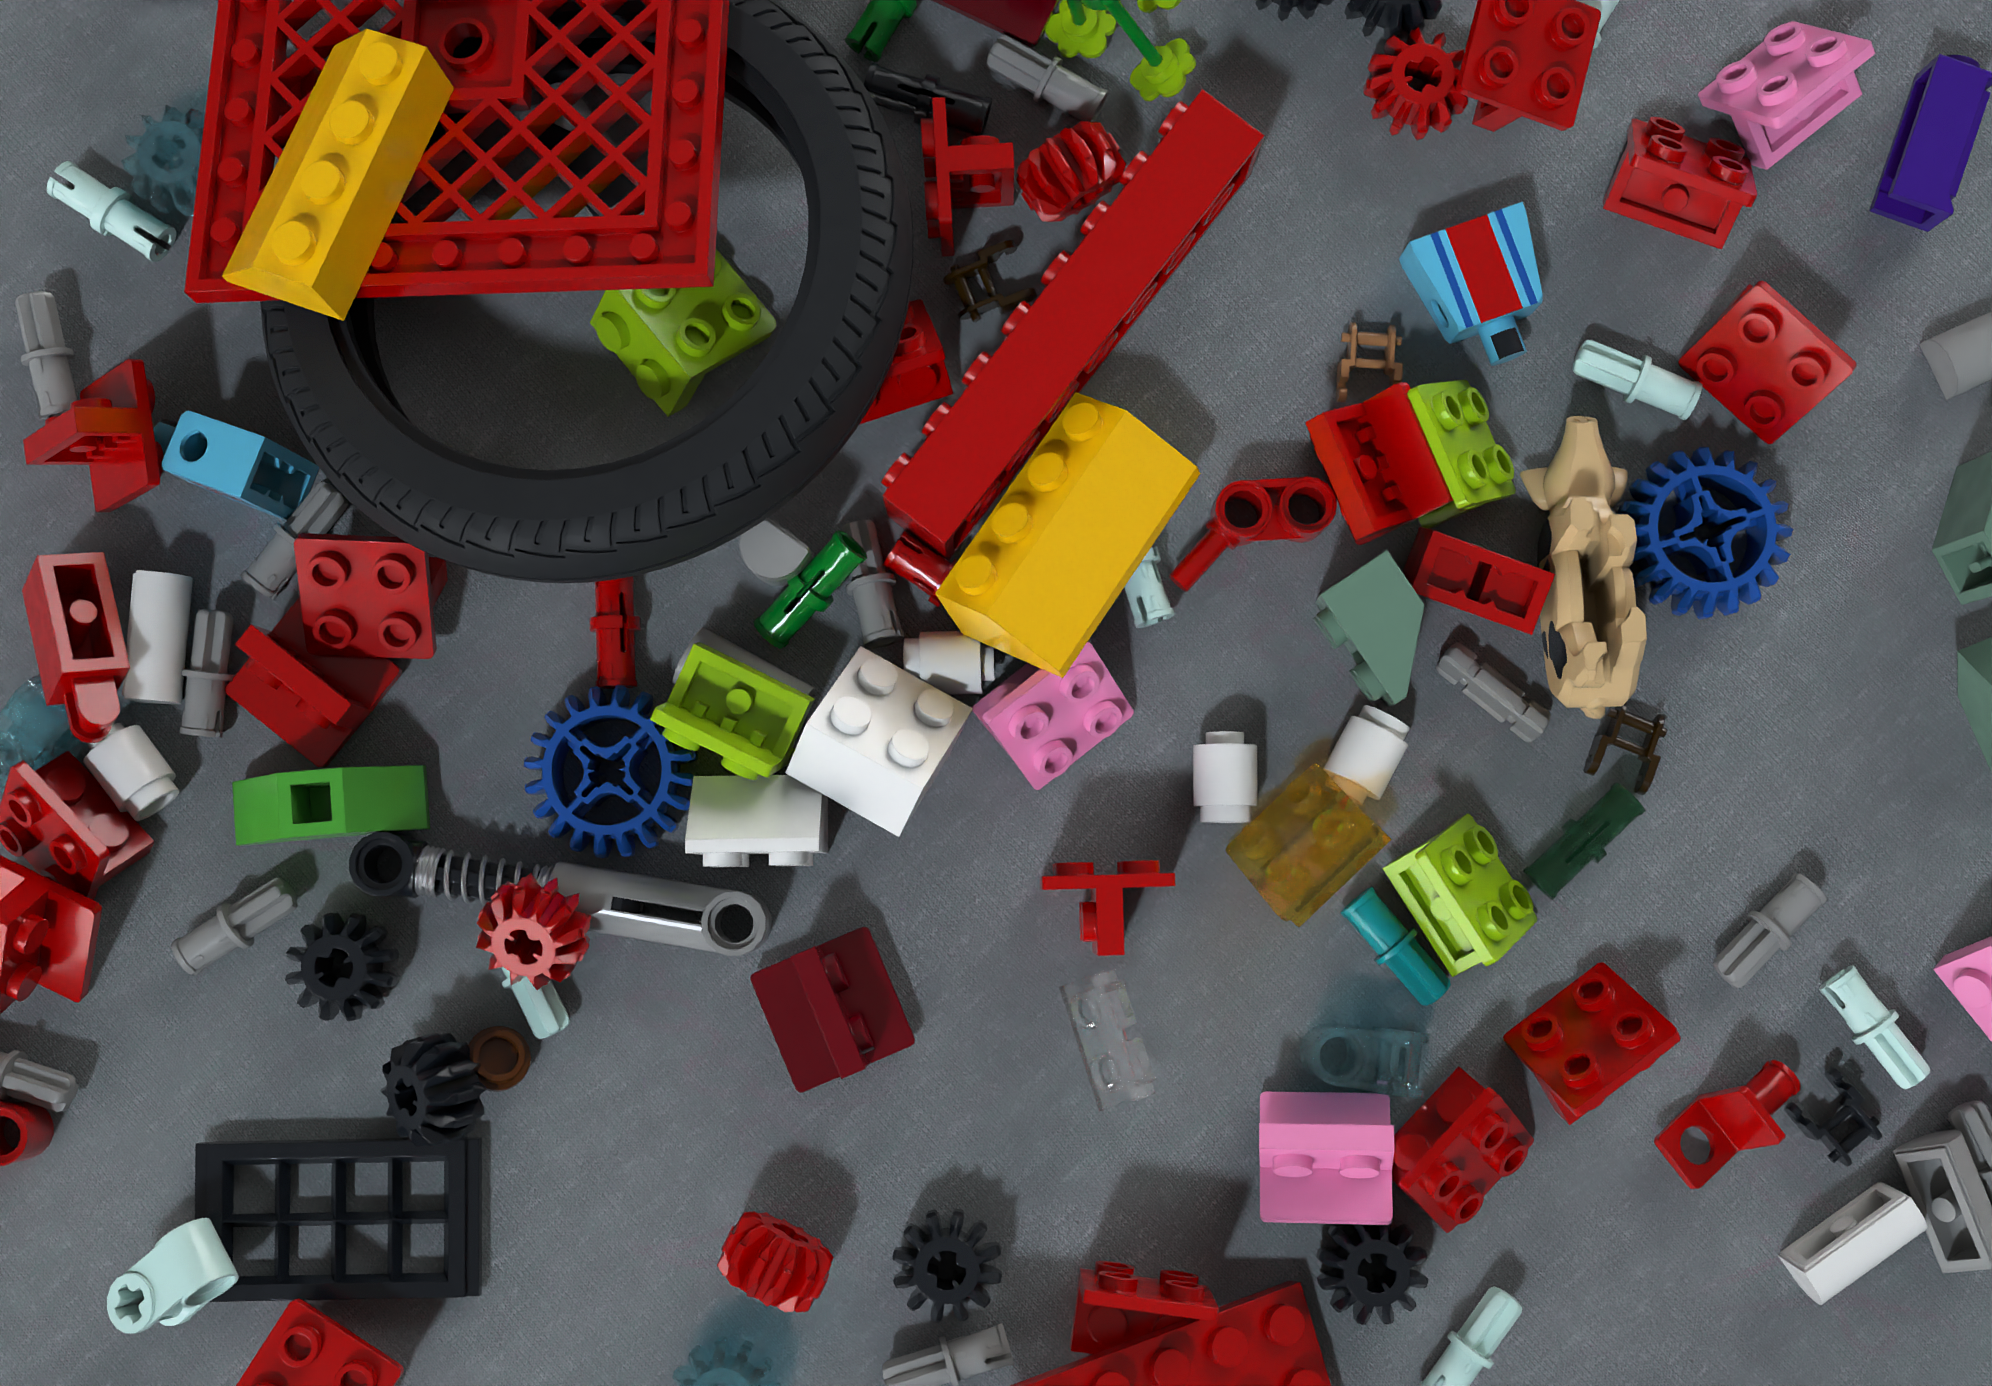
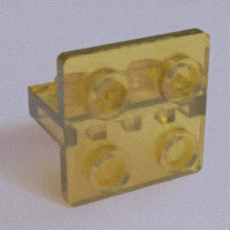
(1306, 845)

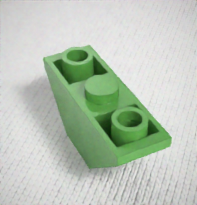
(330, 803)

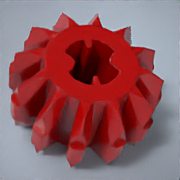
(1395, 72)
(1070, 171)
(533, 931)
(775, 1262)

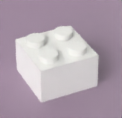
(878, 740)

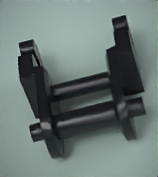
(1850, 1101)

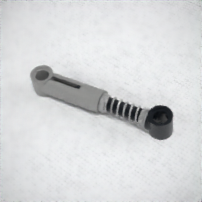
(608, 895)

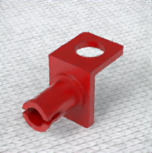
(1731, 1120)

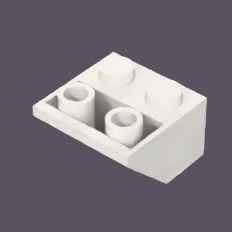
(757, 816)

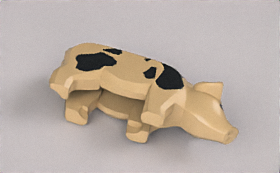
(1590, 614)

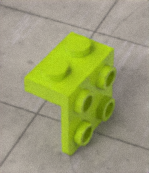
(681, 333)

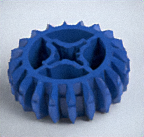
(1711, 555)
(593, 793)

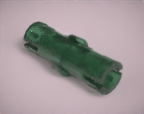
(1614, 810)

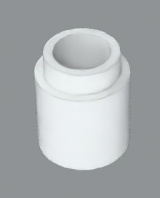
(949, 661)
(1367, 754)
(132, 771)
(1225, 778)

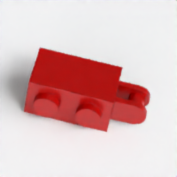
(77, 639)

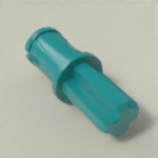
(1396, 947)

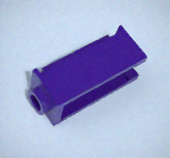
(1933, 142)

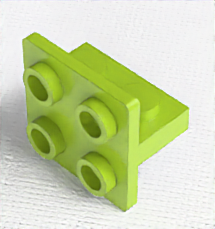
(1463, 446)
(733, 713)
(1463, 896)

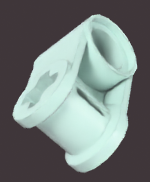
(172, 1279)

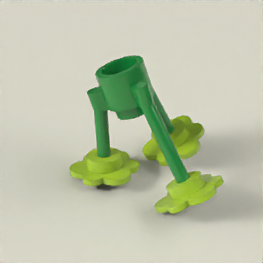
(1084, 28)

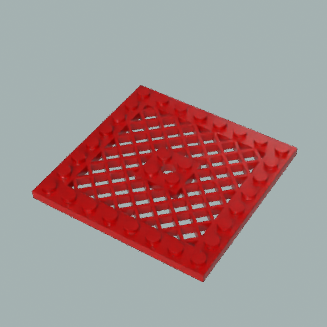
(491, 252)

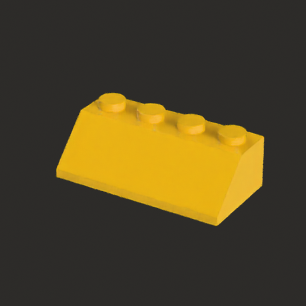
(342, 174)
(1067, 535)

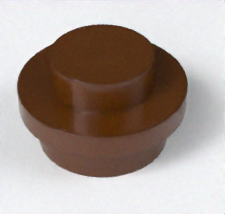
(502, 1057)

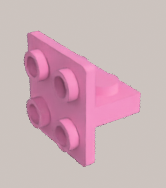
(1788, 88)
(1053, 719)
(1326, 1158)

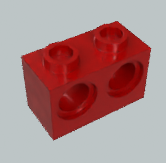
(1477, 580)

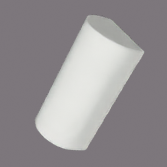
(157, 637)
(1853, 1241)

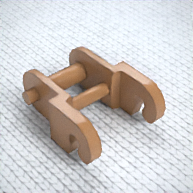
(1354, 338)

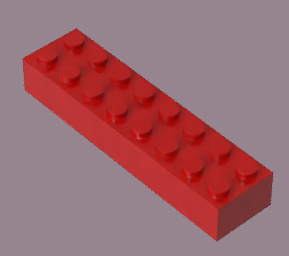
(1072, 325)

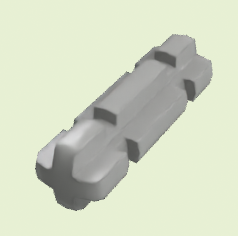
(1493, 692)

